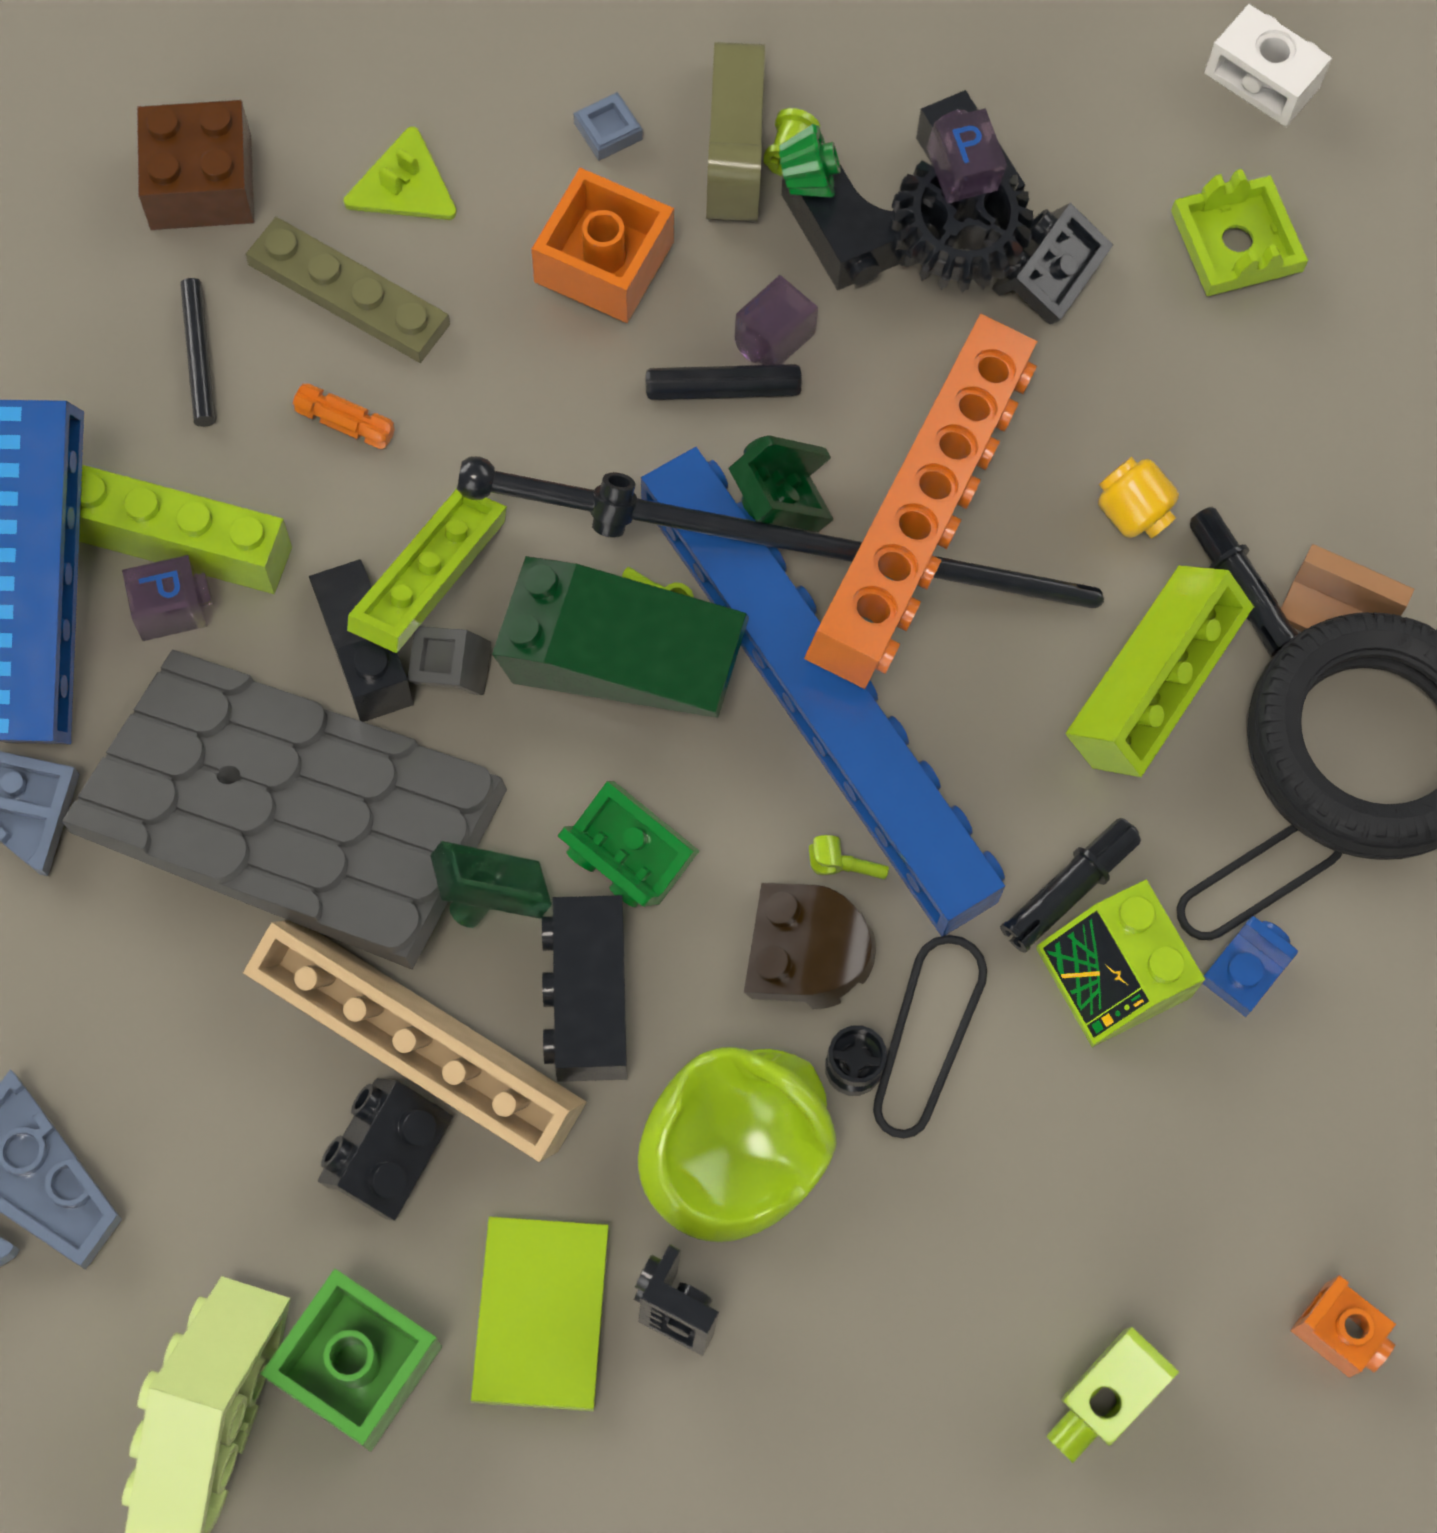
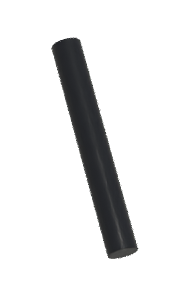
(197, 352)

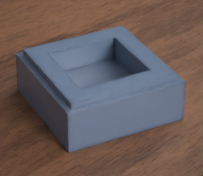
(608, 126)

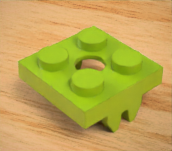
(1244, 205)

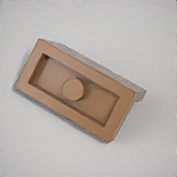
(1337, 587)

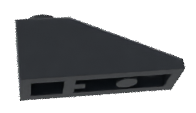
(370, 670)

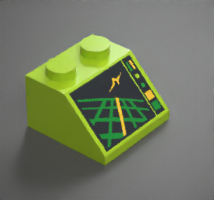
(1120, 963)

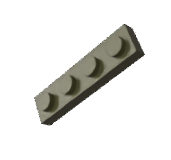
(348, 289)

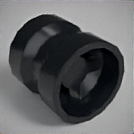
(858, 1048)

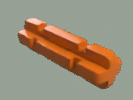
(343, 416)

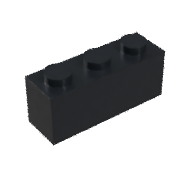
(585, 989)

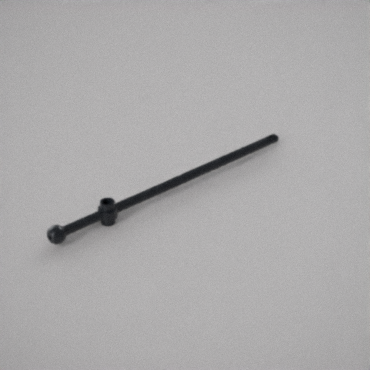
(616, 505)

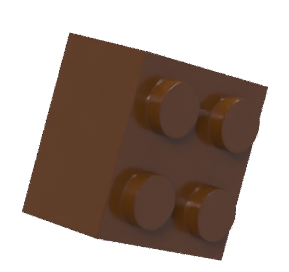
(195, 165)

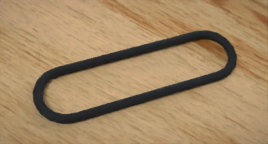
(1257, 907)

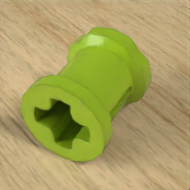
(788, 124)

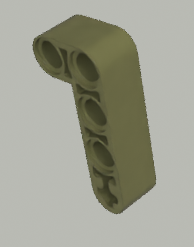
(735, 132)

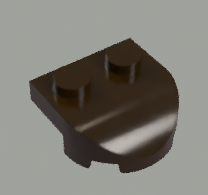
(807, 946)

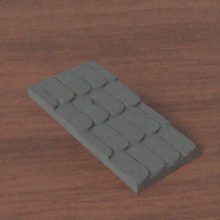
(285, 806)

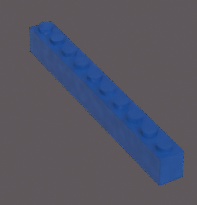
(838, 719)

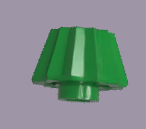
(809, 163)

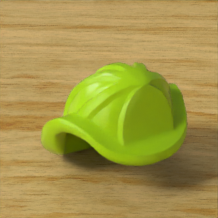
(735, 1142)

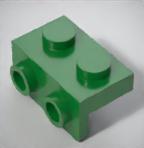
(628, 847)

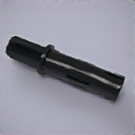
(1228, 555)
(1071, 884)

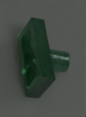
(488, 880)

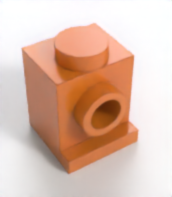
(1325, 1332)

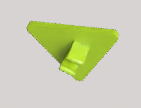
(403, 183)

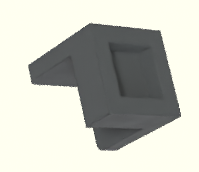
(449, 659)

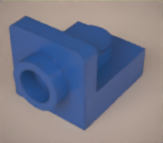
(1250, 964)

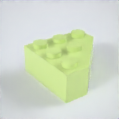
(201, 1409)

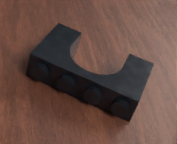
(856, 236)

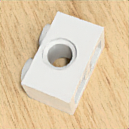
(1267, 65)

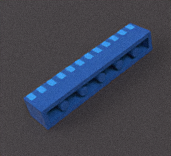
(38, 567)

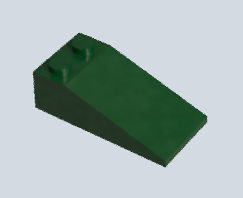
(617, 639)

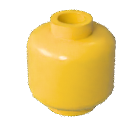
(1138, 498)

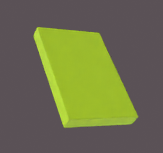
(540, 1314)

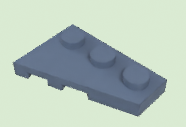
(46, 1183)

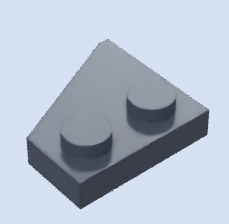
(32, 807)

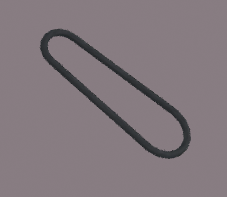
(878, 1101)

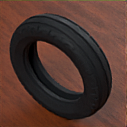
(1280, 753)

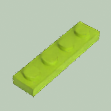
(425, 570)

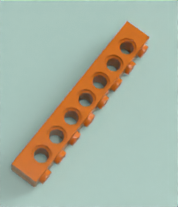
(922, 504)

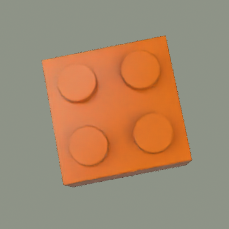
(603, 245)

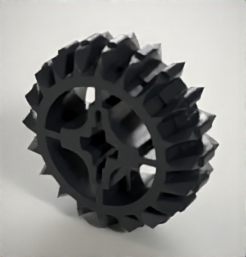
(989, 247)

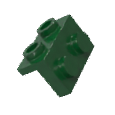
(779, 485)

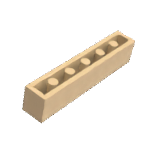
(415, 1038)

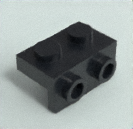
(384, 1146)

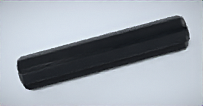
(723, 381)

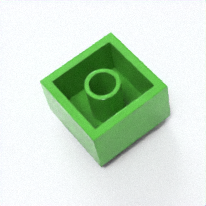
(352, 1359)

